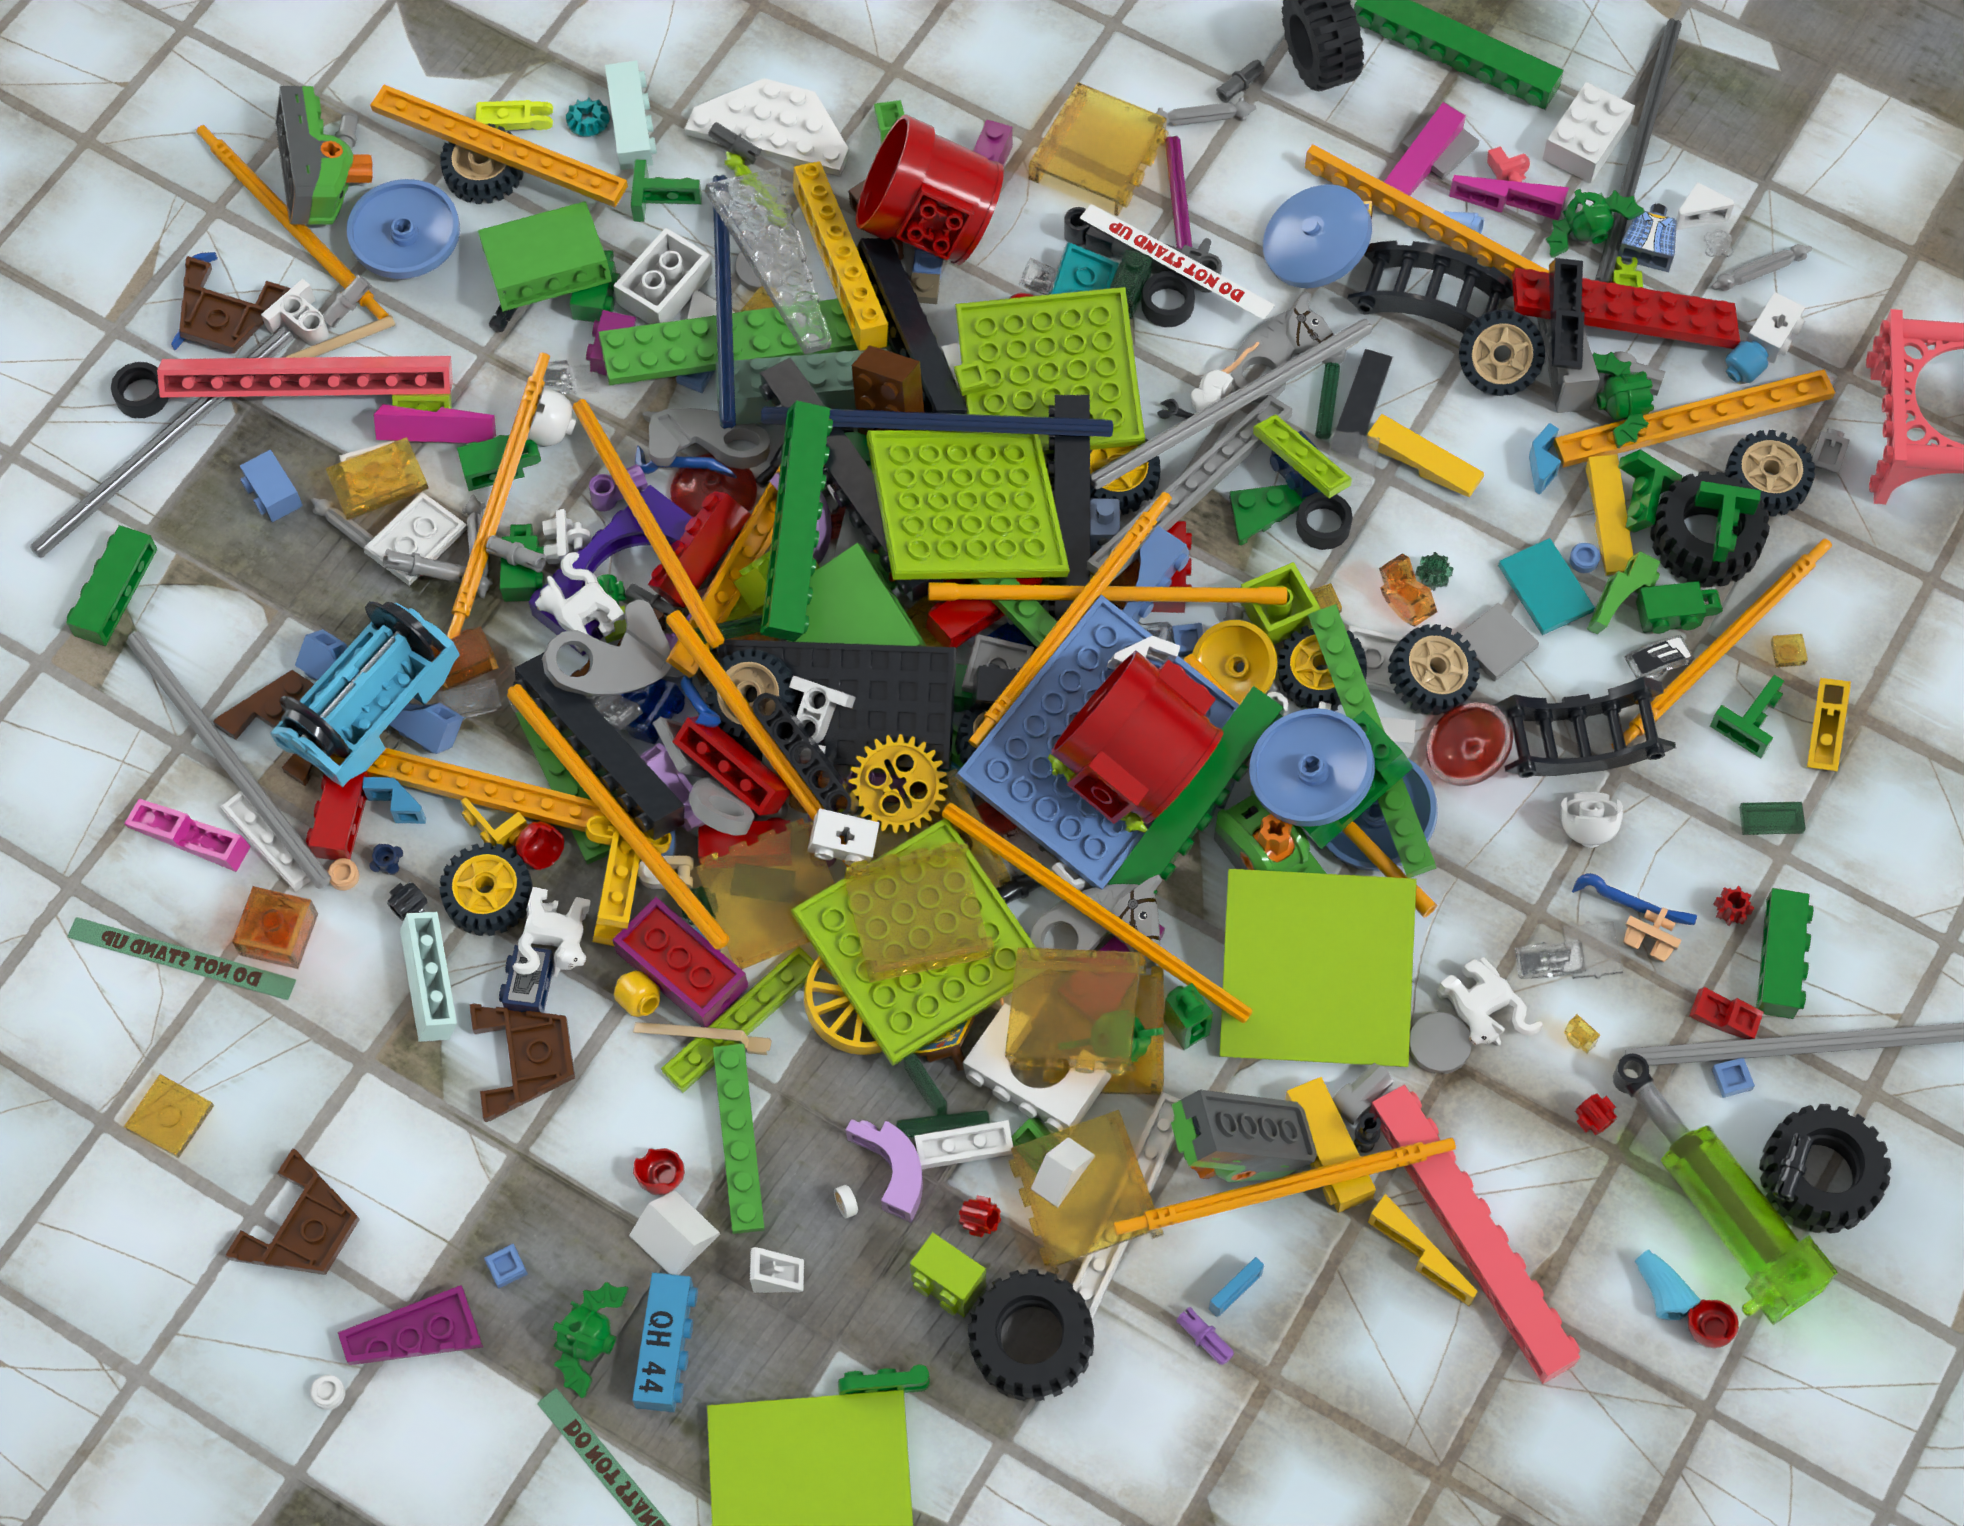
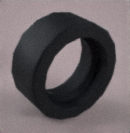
(1172, 281)
(125, 377)
(1319, 539)

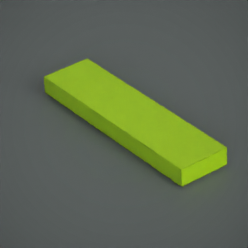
(1302, 456)

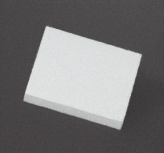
(673, 1232)

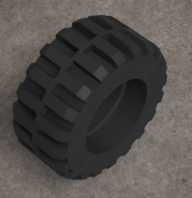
(1323, 41)
(1694, 557)
(1854, 1143)
(1022, 1292)

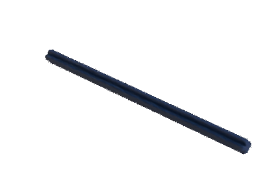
(724, 320)
(955, 422)

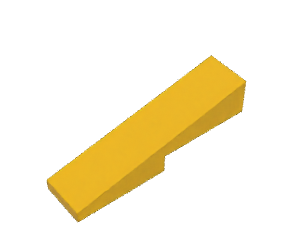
(1430, 460)
(1610, 512)
(1432, 1263)

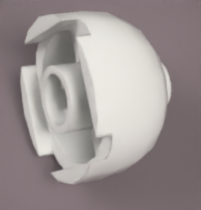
(551, 419)
(1591, 818)

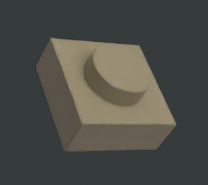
(926, 287)

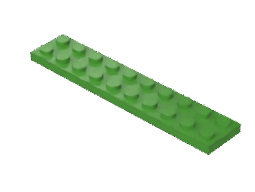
(691, 344)

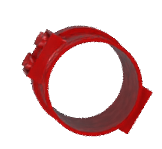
(929, 192)
(1139, 739)

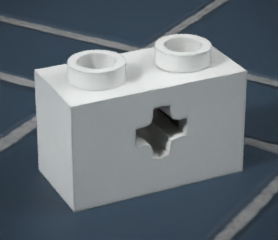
(1776, 325)
(858, 834)

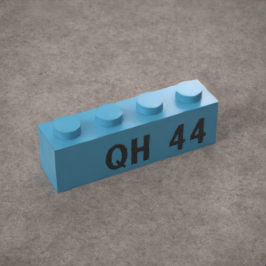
(663, 1342)

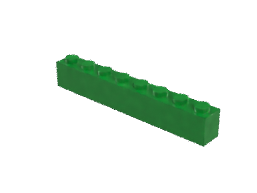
(1462, 48)
(796, 521)
(1191, 810)

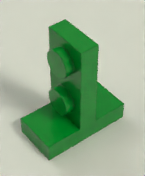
(660, 191)
(1650, 481)
(1729, 502)
(1747, 730)

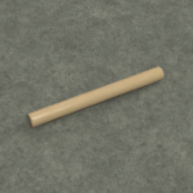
(345, 338)

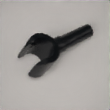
(1173, 409)

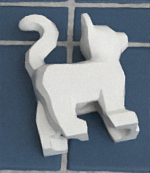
(583, 606)
(553, 929)
(1484, 998)

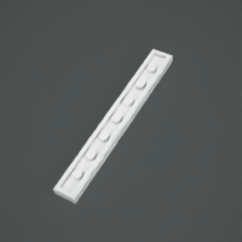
(1151, 1154)

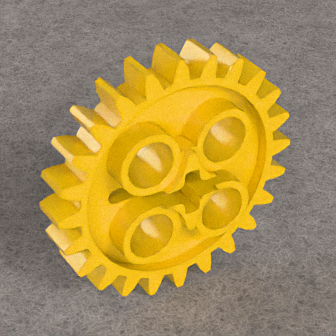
(923, 771)

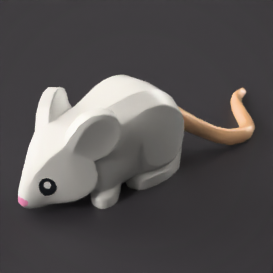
(1216, 384)

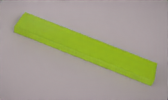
(743, 1015)

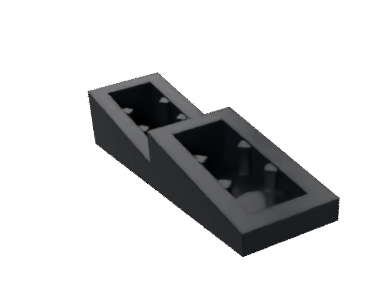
(1566, 313)
(1364, 392)

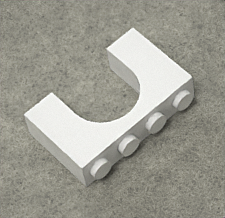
(1057, 1105)

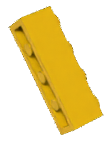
(1331, 1143)

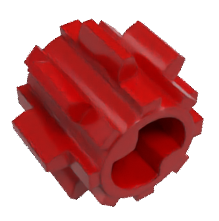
(1741, 902)
(1596, 1114)
(979, 1216)

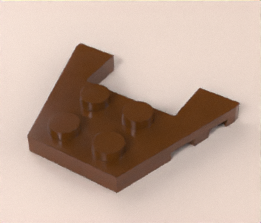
(219, 318)
(267, 708)
(537, 1055)
(312, 1230)

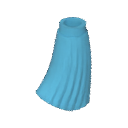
(1670, 1292)

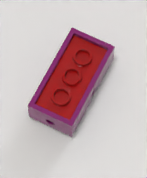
(681, 963)

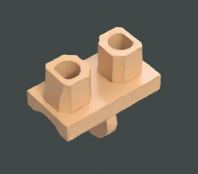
(1638, 930)

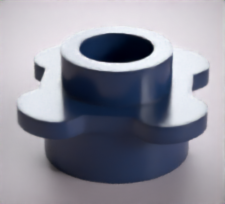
(385, 850)

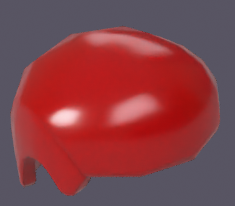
(539, 845)
(659, 1171)
(1713, 1323)

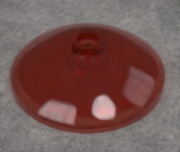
(691, 487)
(1463, 733)

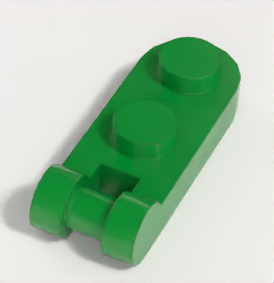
(885, 1380)

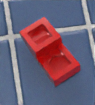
(1726, 1015)

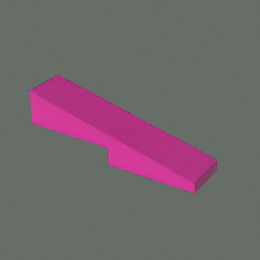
(1426, 149)
(1494, 194)
(428, 426)
(188, 835)

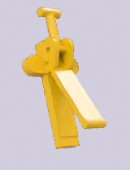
(619, 877)

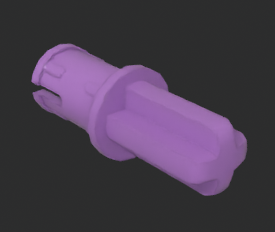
(1205, 1336)

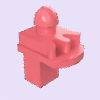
(1508, 168)

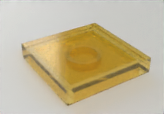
(169, 1116)

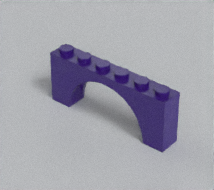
(616, 536)

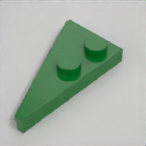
(1261, 508)

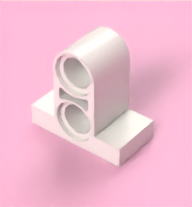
(297, 299)
(822, 716)

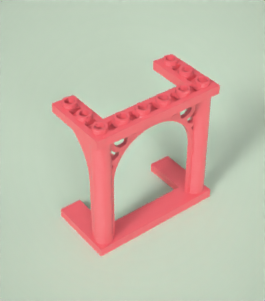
(1903, 457)

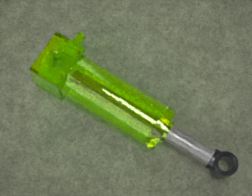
(1780, 1266)

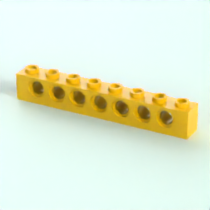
(840, 256)

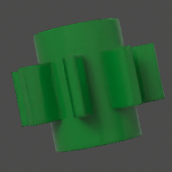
(612, 587)

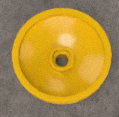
(1236, 642)

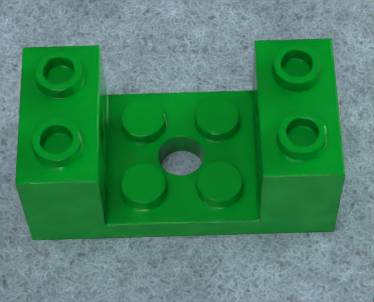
(1390, 767)

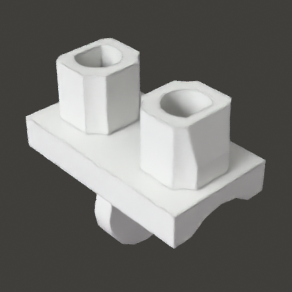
(569, 537)

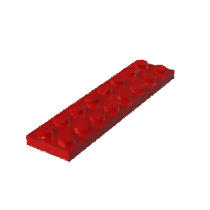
(1635, 310)

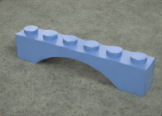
(1160, 559)
(428, 724)

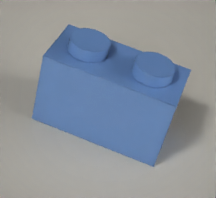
(270, 485)

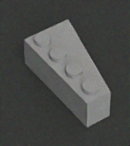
(1571, 388)

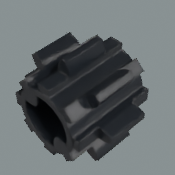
(406, 900)

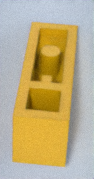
(1829, 724)

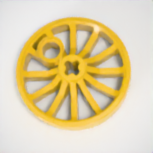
(829, 1034)

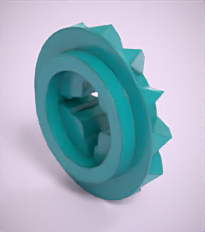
(587, 126)

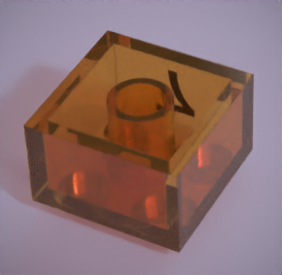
(275, 927)

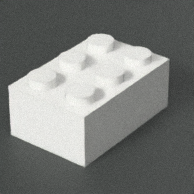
(1588, 132)
(663, 278)

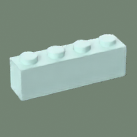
(629, 114)
(428, 976)

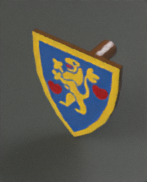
(948, 1045)

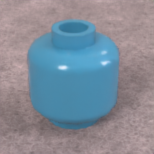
(1746, 361)

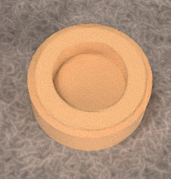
(343, 874)

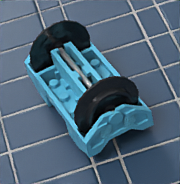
(366, 691)

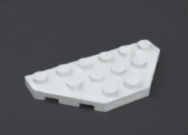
(777, 118)

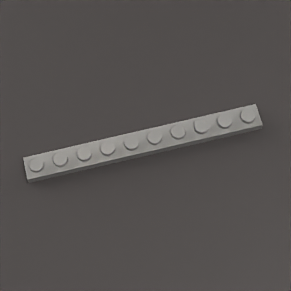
(1201, 476)

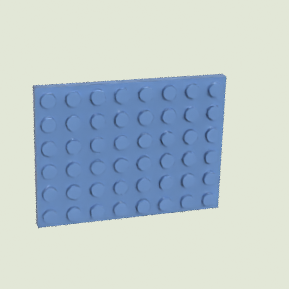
(1013, 764)

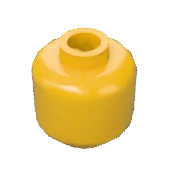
(637, 993)

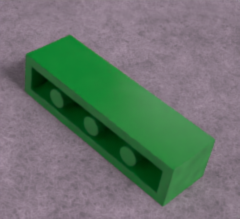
(111, 585)
(1783, 953)

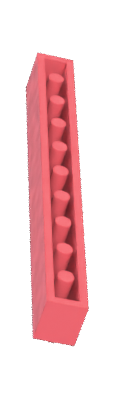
(305, 376)
(1478, 1239)

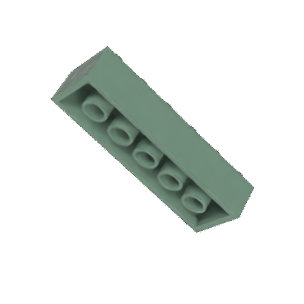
(826, 373)

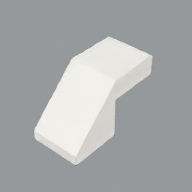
(1151, 648)

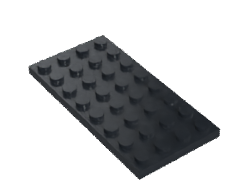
(894, 689)

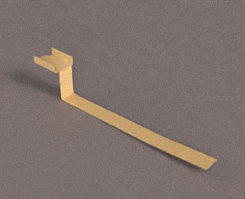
(754, 1045)

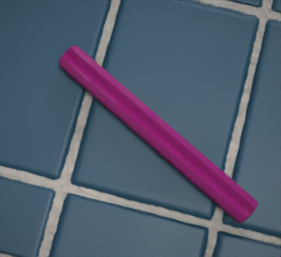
(1178, 192)

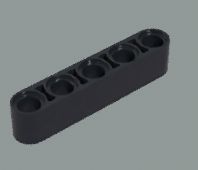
(795, 745)

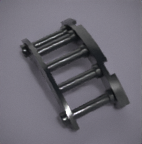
(1440, 260)
(1577, 709)

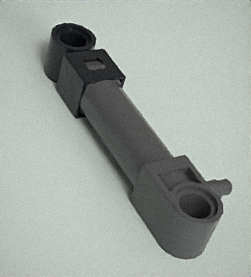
(1106, 245)

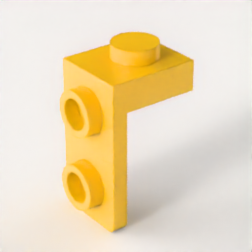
(504, 835)

